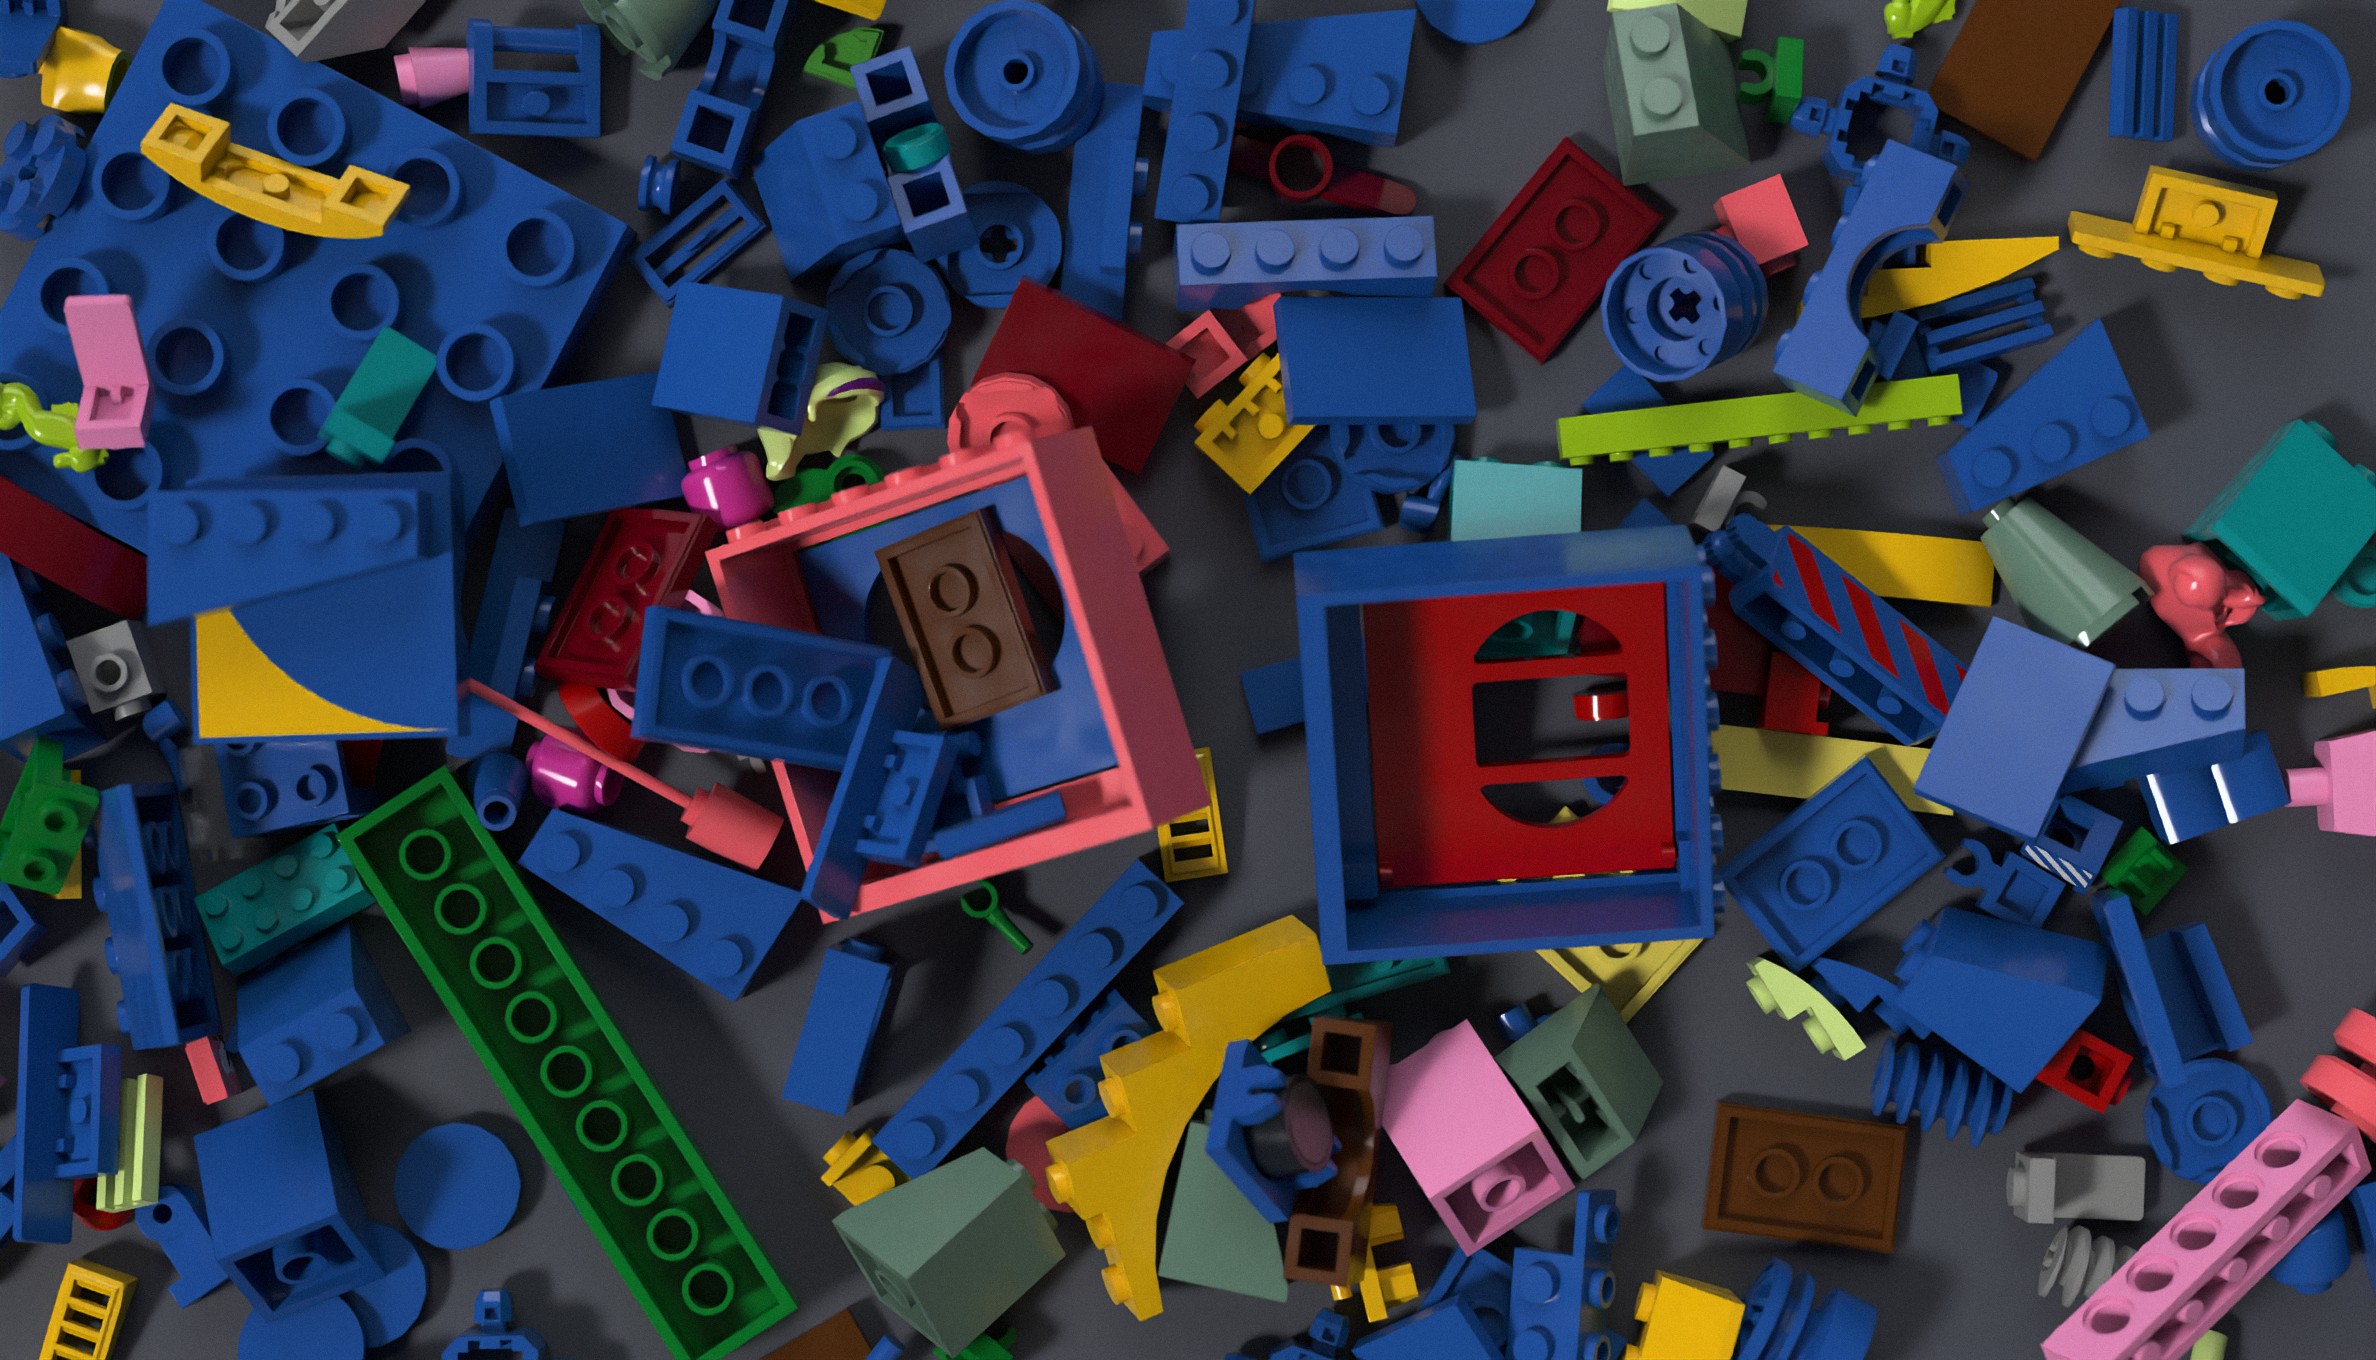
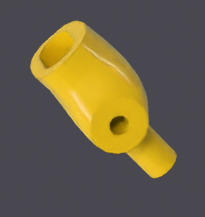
(82, 72)

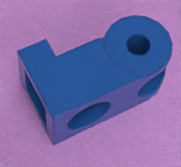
(184, 1234)

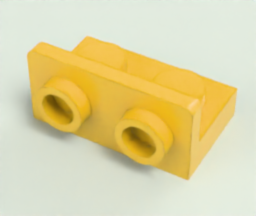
(1252, 431)

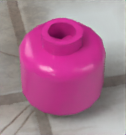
(728, 488)
(570, 778)

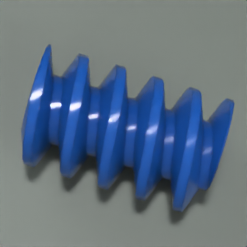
(1939, 1092)

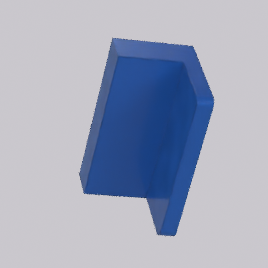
(2195, 991)

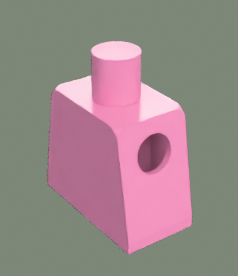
(2339, 783)

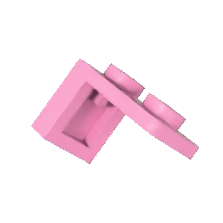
(114, 372)

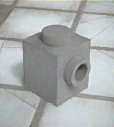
(117, 670)

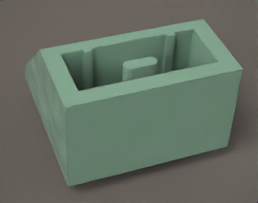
(1583, 1081)

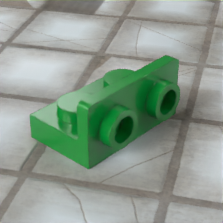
(44, 821)

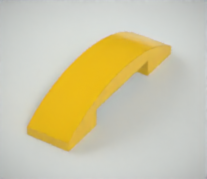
(268, 189)
(1909, 564)

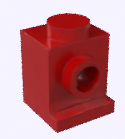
(1792, 698)
(2106, 1079)

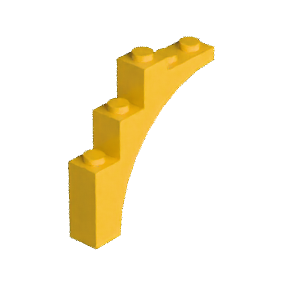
(1118, 1164)

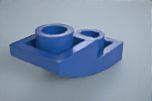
(1857, 988)

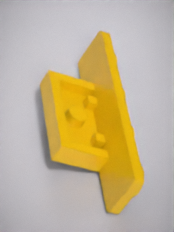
(2203, 228)

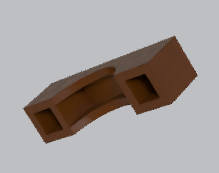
(1333, 1220)

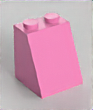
(1470, 1138)

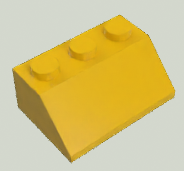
(1684, 1320)

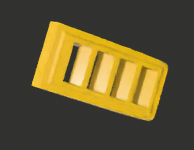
(1203, 866)
(103, 1280)

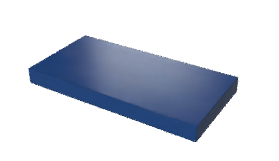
(751, 688)

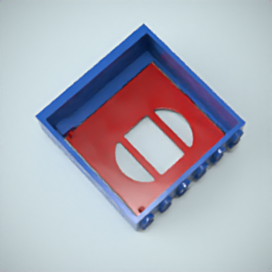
(1434, 825)

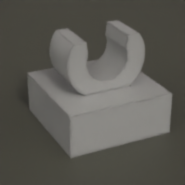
(1721, 501)

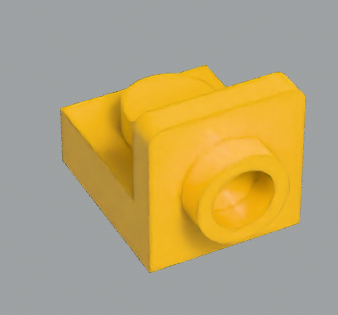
(861, 1168)

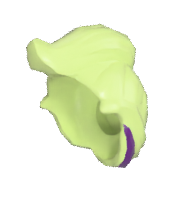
(839, 411)

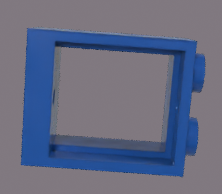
(840, 1025)

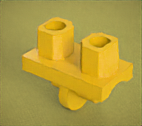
(1386, 1285)

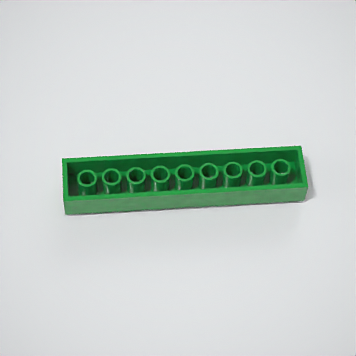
(569, 1069)

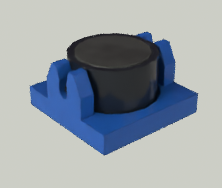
(1270, 1131)

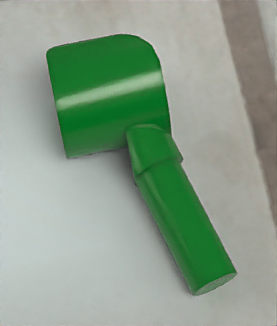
(998, 918)

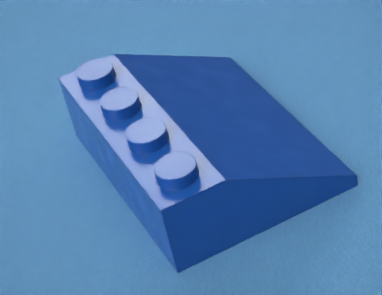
(152, 916)

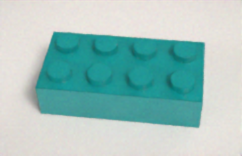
(282, 901)

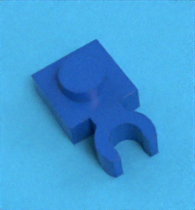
(2011, 889)

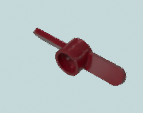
(1339, 183)

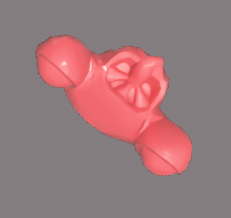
(2200, 600)

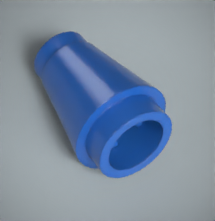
(497, 789)

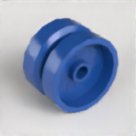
(994, 57)
(2262, 60)

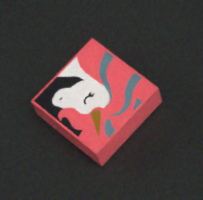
(213, 1068)

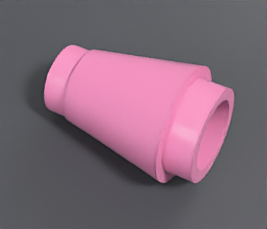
(432, 75)

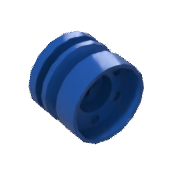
(1653, 312)
(1785, 1326)

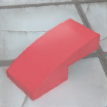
(1226, 341)

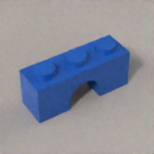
(729, 101)
(929, 196)

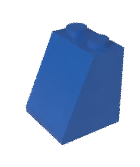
(827, 192)
(1999, 988)
(314, 1014)
(286, 1207)

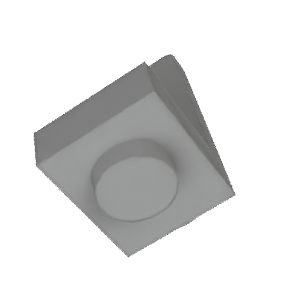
(2076, 1186)

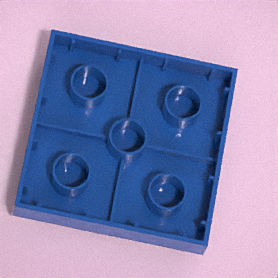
(268, 324)

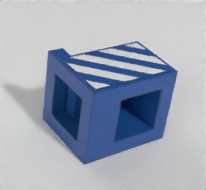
(2088, 837)

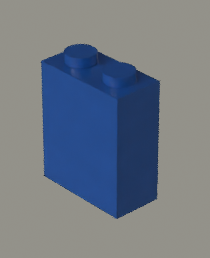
(740, 357)

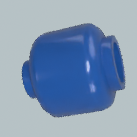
(2317, 1257)

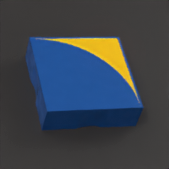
(348, 656)

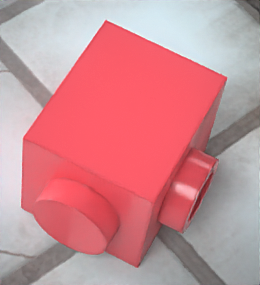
(1763, 223)

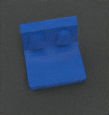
(288, 787)
(1071, 1067)

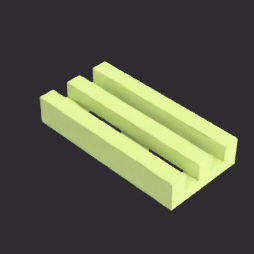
(139, 1147)

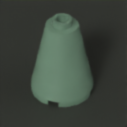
(652, 28)
(2059, 576)

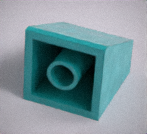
(1515, 501)
(2291, 518)

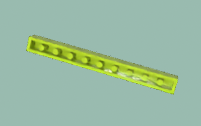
(1752, 418)

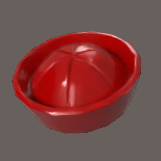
(601, 721)

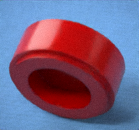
(1600, 704)

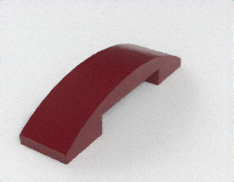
(72, 552)

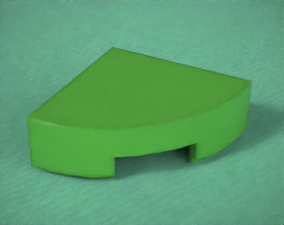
(835, 57)

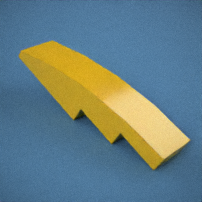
(1948, 272)

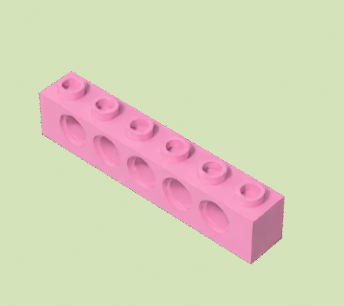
(2219, 1242)

